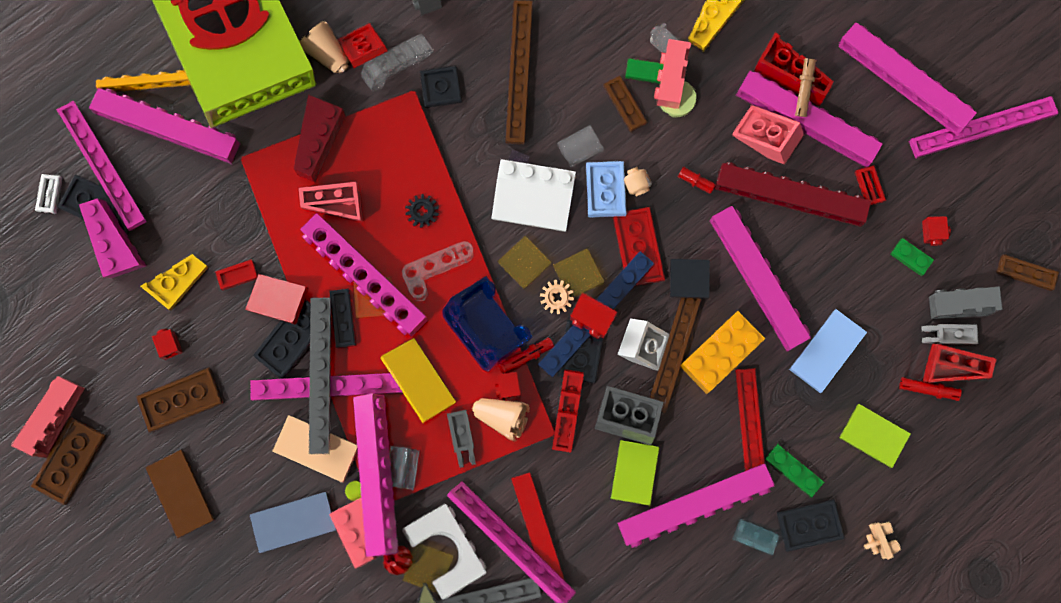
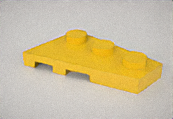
(175, 283)

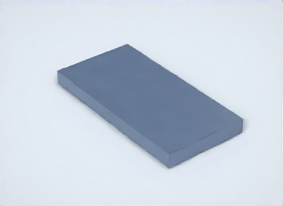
(292, 522)

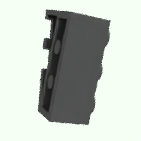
(965, 303)

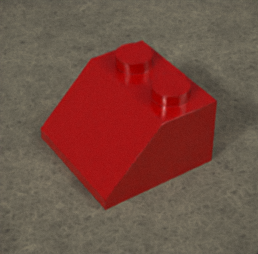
(593, 316)

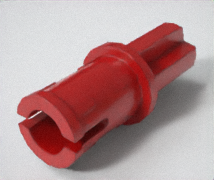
(696, 180)

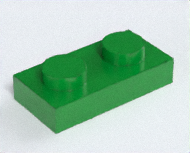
(911, 257)

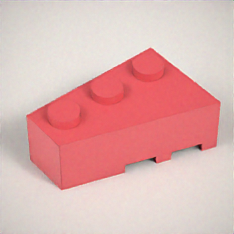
(672, 74)
(350, 528)

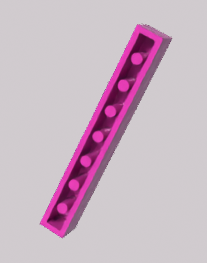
(907, 79)
(817, 124)
(164, 125)
(760, 278)
(375, 475)
(696, 504)

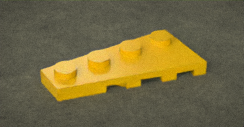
(711, 20)

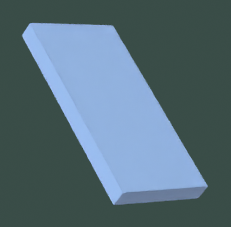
(828, 351)

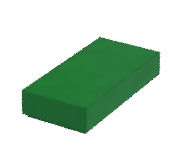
(643, 70)

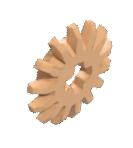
(549, 298)

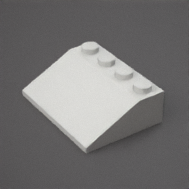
(533, 195)

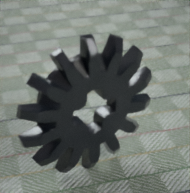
(416, 205)

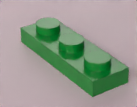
(794, 470)

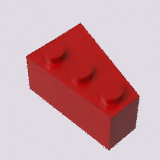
(955, 364)

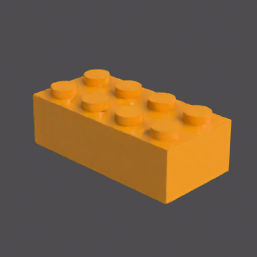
(722, 352)

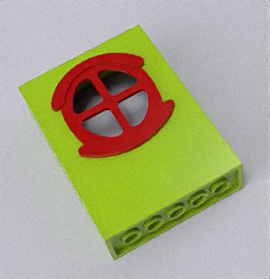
(239, 67)

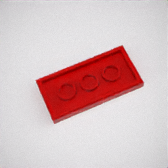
(635, 234)

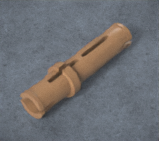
(805, 87)

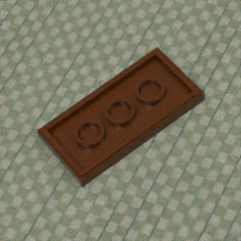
(179, 400)
(68, 461)
(179, 493)

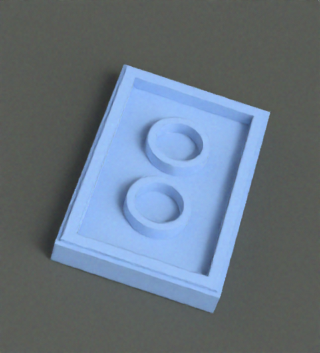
(606, 189)

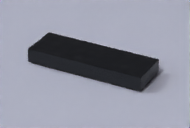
(342, 318)

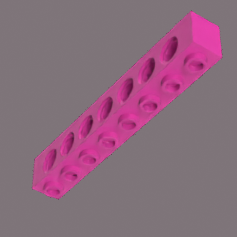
(317, 226)

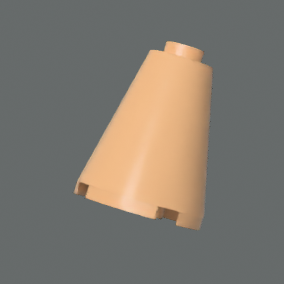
(325, 48)
(503, 416)

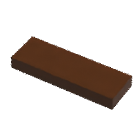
(625, 104)
(1027, 272)

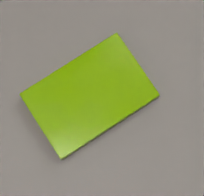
(874, 435)
(634, 472)

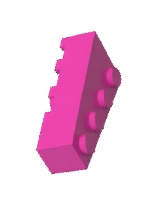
(109, 240)

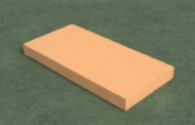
(294, 444)

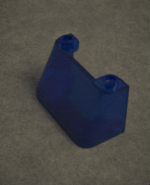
(484, 325)

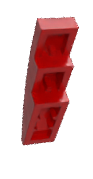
(567, 410)

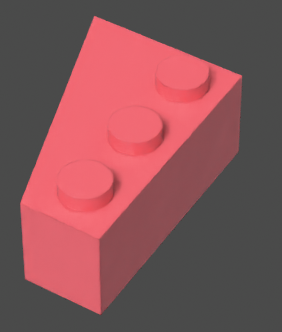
(333, 199)

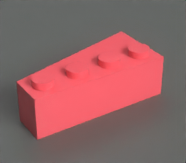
(48, 418)

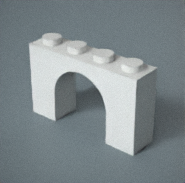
(443, 523)

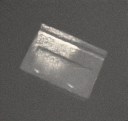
(580, 146)

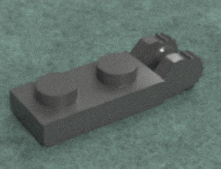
(461, 435)

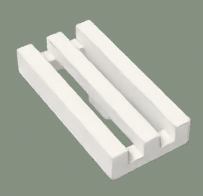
(55, 197)

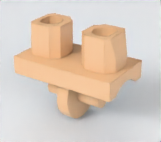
(886, 548)

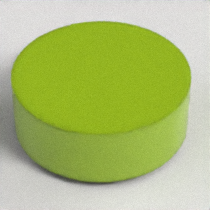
(353, 490)

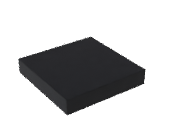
(440, 86)
(689, 278)

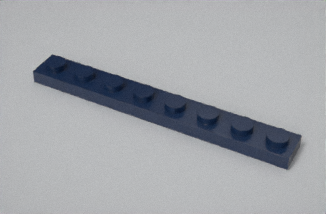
(611, 298)

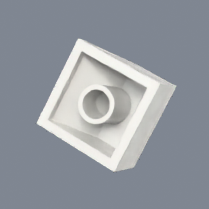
(643, 344)

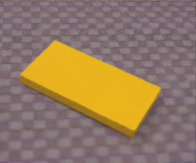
(418, 380)

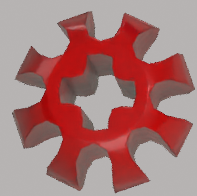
(398, 563)

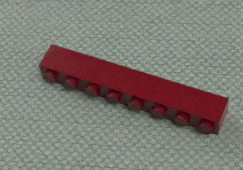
(792, 194)

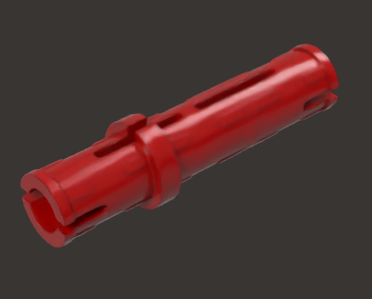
(507, 365)
(939, 390)

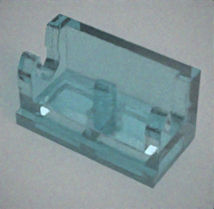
(403, 466)
(755, 537)

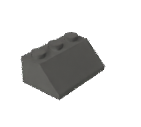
(629, 415)

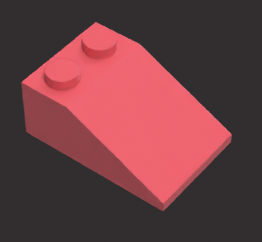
(769, 133)

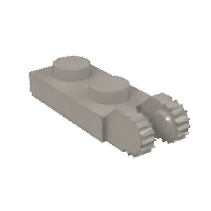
(952, 334)

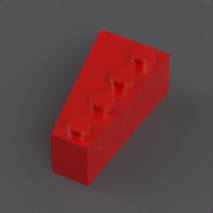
(785, 66)

